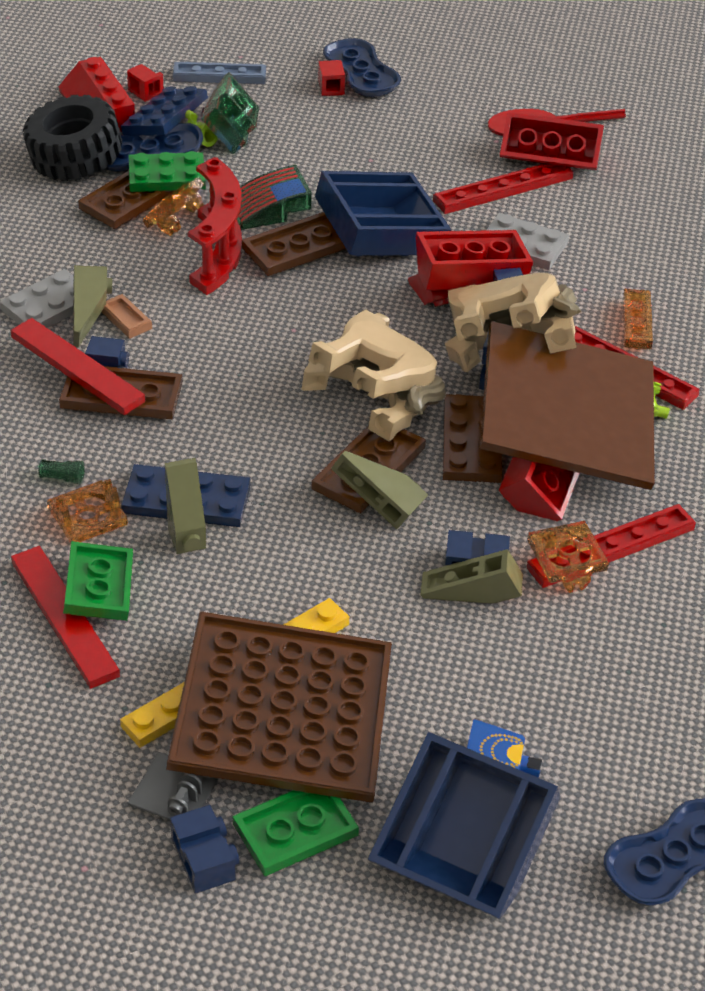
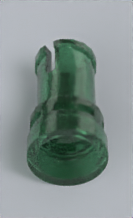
(68, 470)

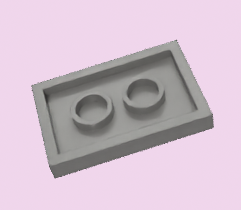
(541, 242)
(44, 301)

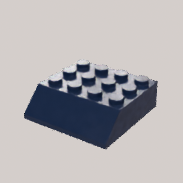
(377, 211)
(466, 825)

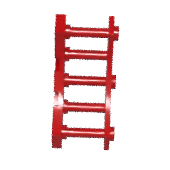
(218, 226)

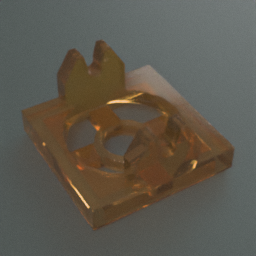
(163, 213)
(102, 490)
(547, 544)

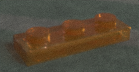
(637, 319)

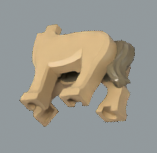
(520, 301)
(380, 364)

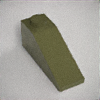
(89, 298)
(385, 489)
(185, 506)
(477, 580)

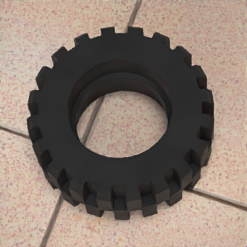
(72, 137)

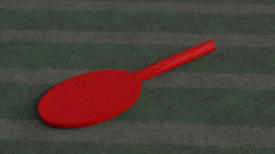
(497, 122)

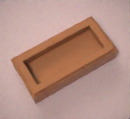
(126, 316)

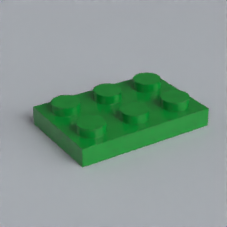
(163, 170)
(98, 581)
(293, 828)

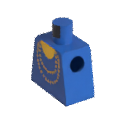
(502, 746)

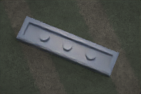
(216, 71)

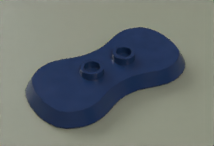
(363, 68)
(180, 139)
(659, 863)

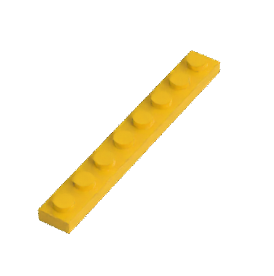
(161, 713)

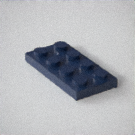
(164, 111)
(221, 494)

